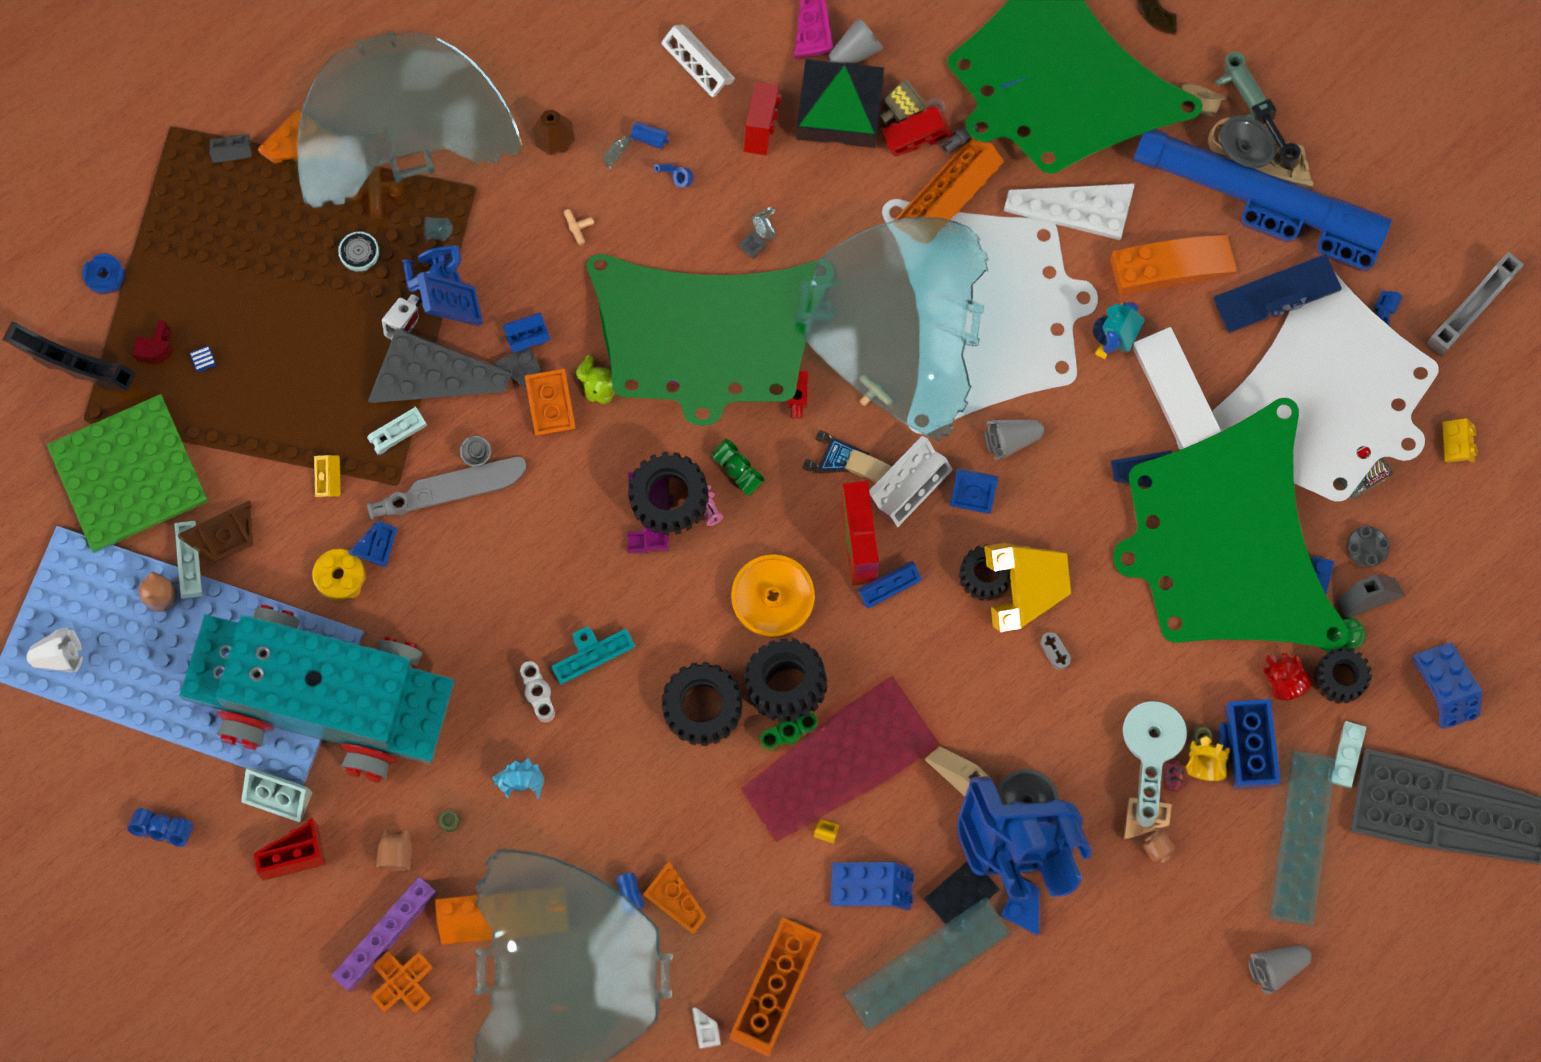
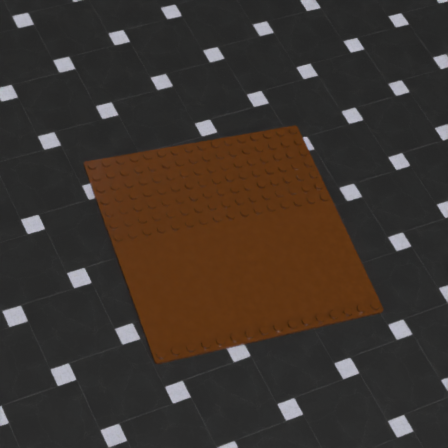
(261, 282)

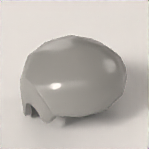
(475, 451)

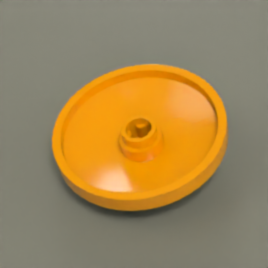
(773, 596)

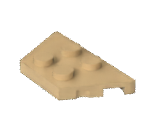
(1298, 175)

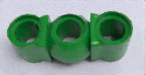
(738, 467)
(777, 732)

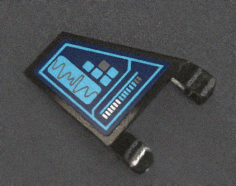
(835, 455)

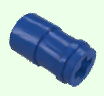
(650, 135)
(629, 888)

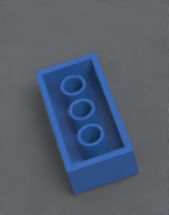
(1252, 744)

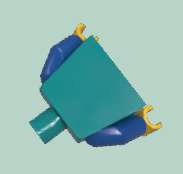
(1120, 328)

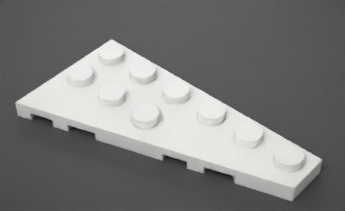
(1084, 208)

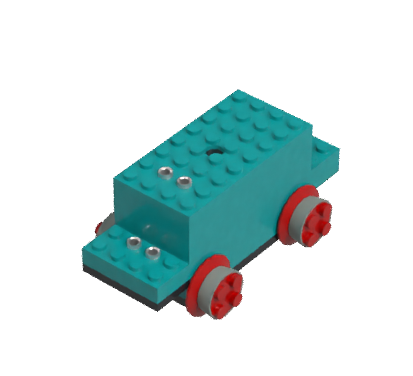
(317, 688)

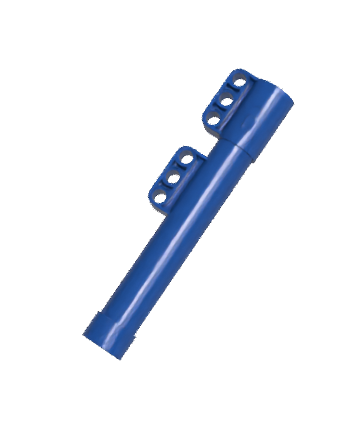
(1272, 199)

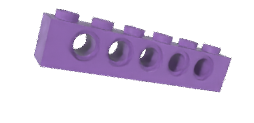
(384, 934)

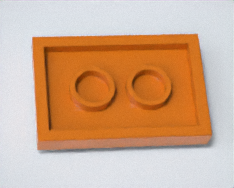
(549, 402)

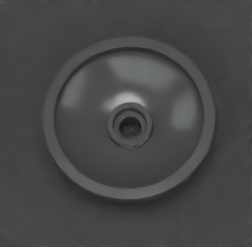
(1248, 141)
(1028, 786)

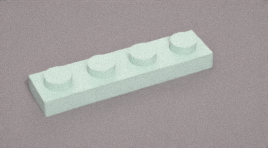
(188, 564)

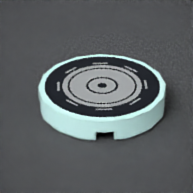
(358, 251)

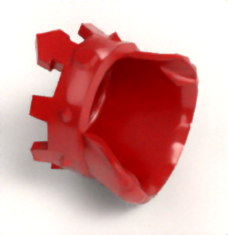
(1286, 677)

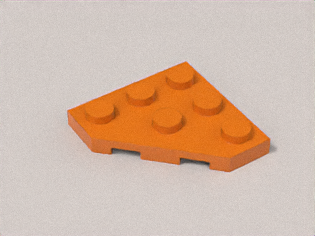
(284, 141)

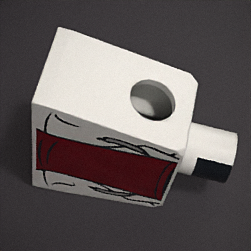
(401, 315)

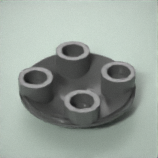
(1368, 546)

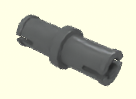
(957, 139)

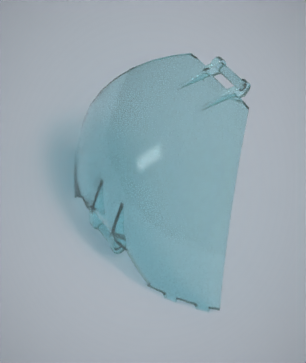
(392, 102)
(895, 316)
(567, 963)

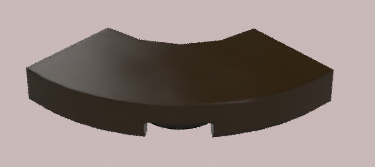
(1158, 16)

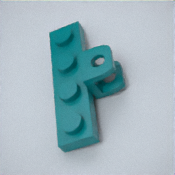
(591, 653)

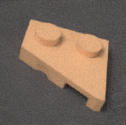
(1134, 829)

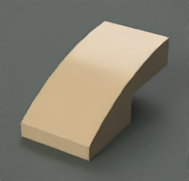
(866, 466)

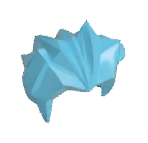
(520, 777)

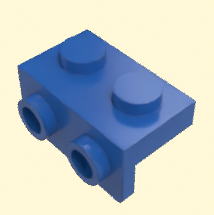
(526, 332)

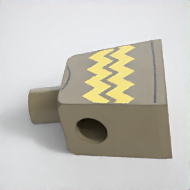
(902, 103)

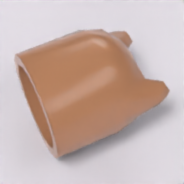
(157, 592)
(395, 851)

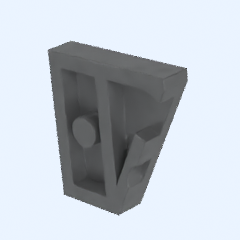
(520, 364)

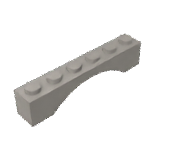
(1475, 304)

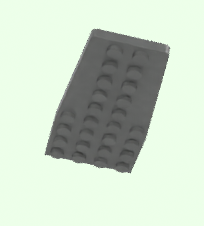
(1444, 810)

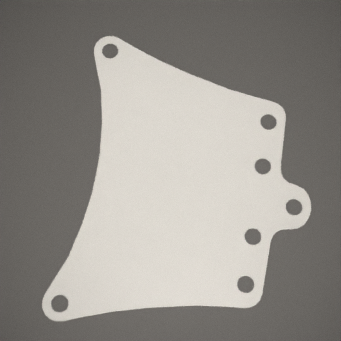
(1020, 307)
(1343, 375)

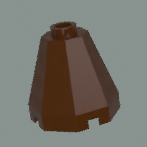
(553, 132)

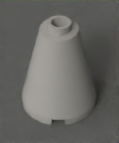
(855, 45)
(1010, 436)
(1278, 966)

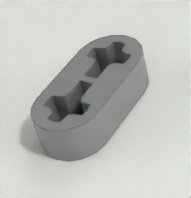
(1059, 648)

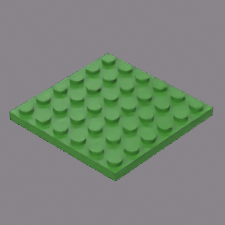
(127, 473)

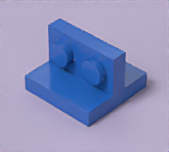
(974, 491)

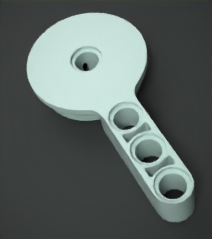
(1152, 751)

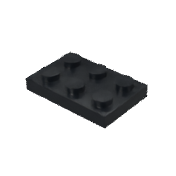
(960, 893)

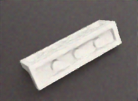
(703, 57)

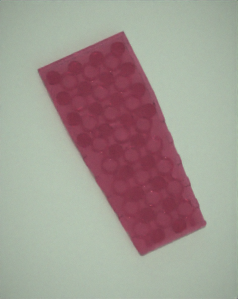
(841, 760)

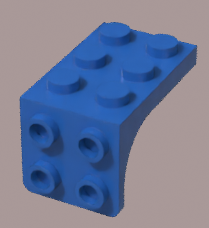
(1451, 684)
(872, 885)

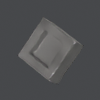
(752, 245)

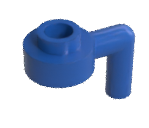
(682, 176)

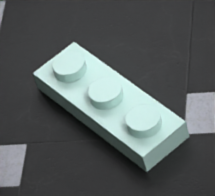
(1348, 753)

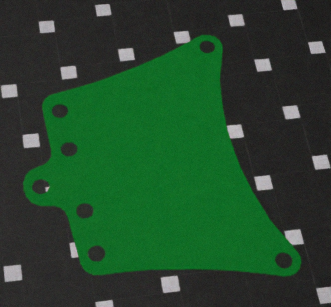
(1079, 88)
(702, 333)
(1230, 539)

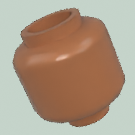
(1158, 846)

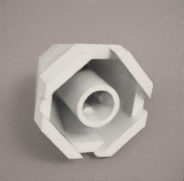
(57, 652)

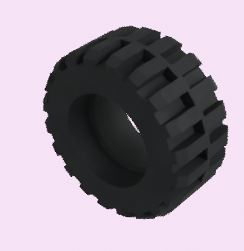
(668, 467)
(783, 656)
(697, 676)

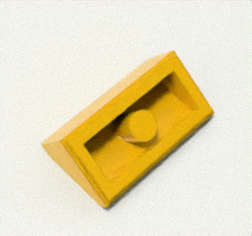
(327, 476)

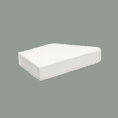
(706, 1030)

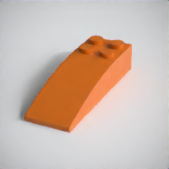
(1171, 263)
(775, 987)

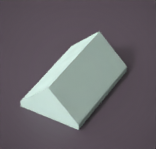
(275, 794)

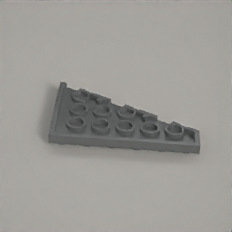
(430, 370)

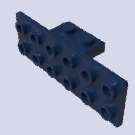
(1277, 293)

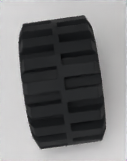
(974, 585)
(1354, 663)

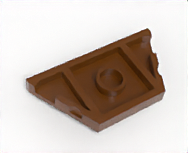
(222, 534)

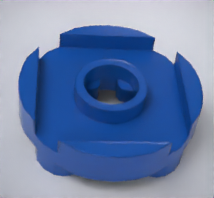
(105, 285)

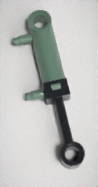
(1260, 107)

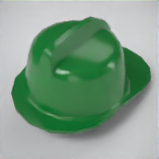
(1356, 634)

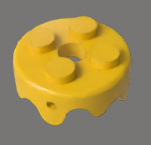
(338, 589)

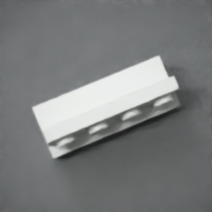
(909, 482)

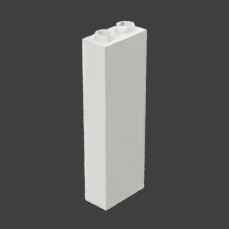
(1176, 388)

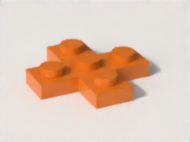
(402, 982)

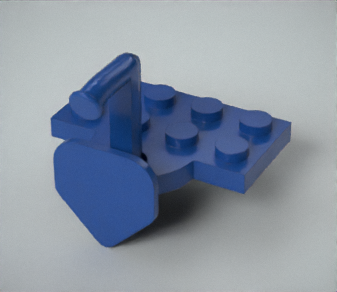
(442, 287)

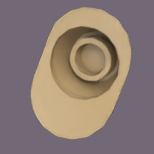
(1209, 99)

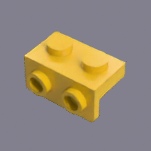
(1459, 440)

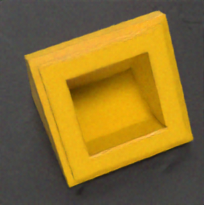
(826, 831)

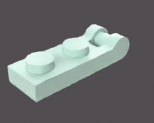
(397, 430)

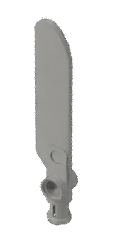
(451, 487)

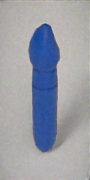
(1223, 738)

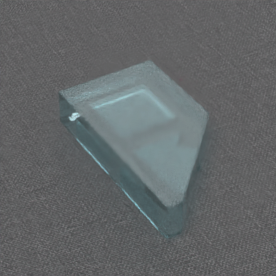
(615, 151)

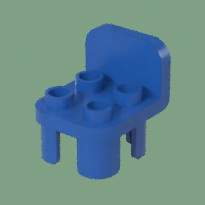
(1021, 839)

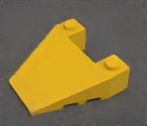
(1037, 582)

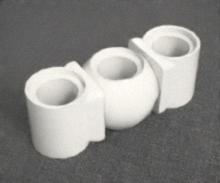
(537, 701)

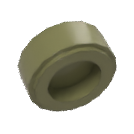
(449, 820)

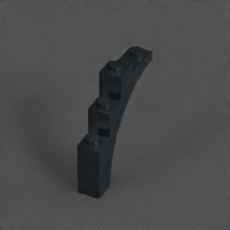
(78, 365)

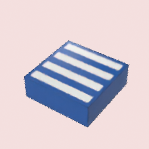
(203, 359)

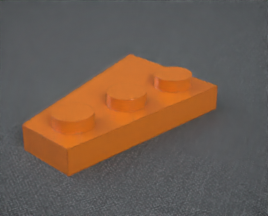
(674, 899)

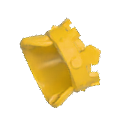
(1207, 761)

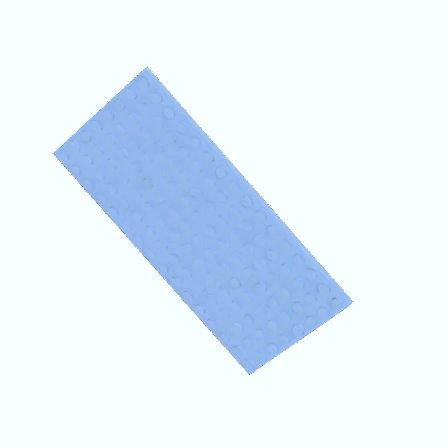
(140, 655)

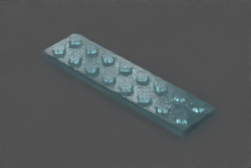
(1302, 838)
(926, 964)

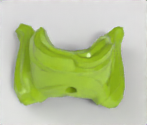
(595, 379)

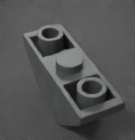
(1369, 594)

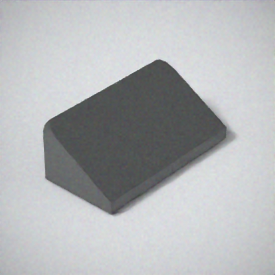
(230, 148)

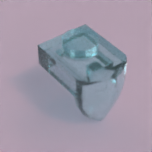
(762, 225)
(437, 228)

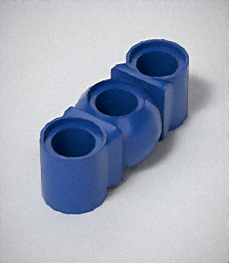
(160, 827)

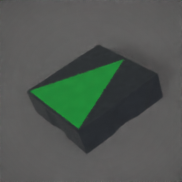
(840, 103)

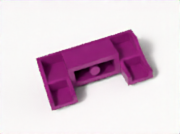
(647, 541)

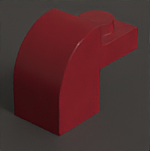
(156, 349)

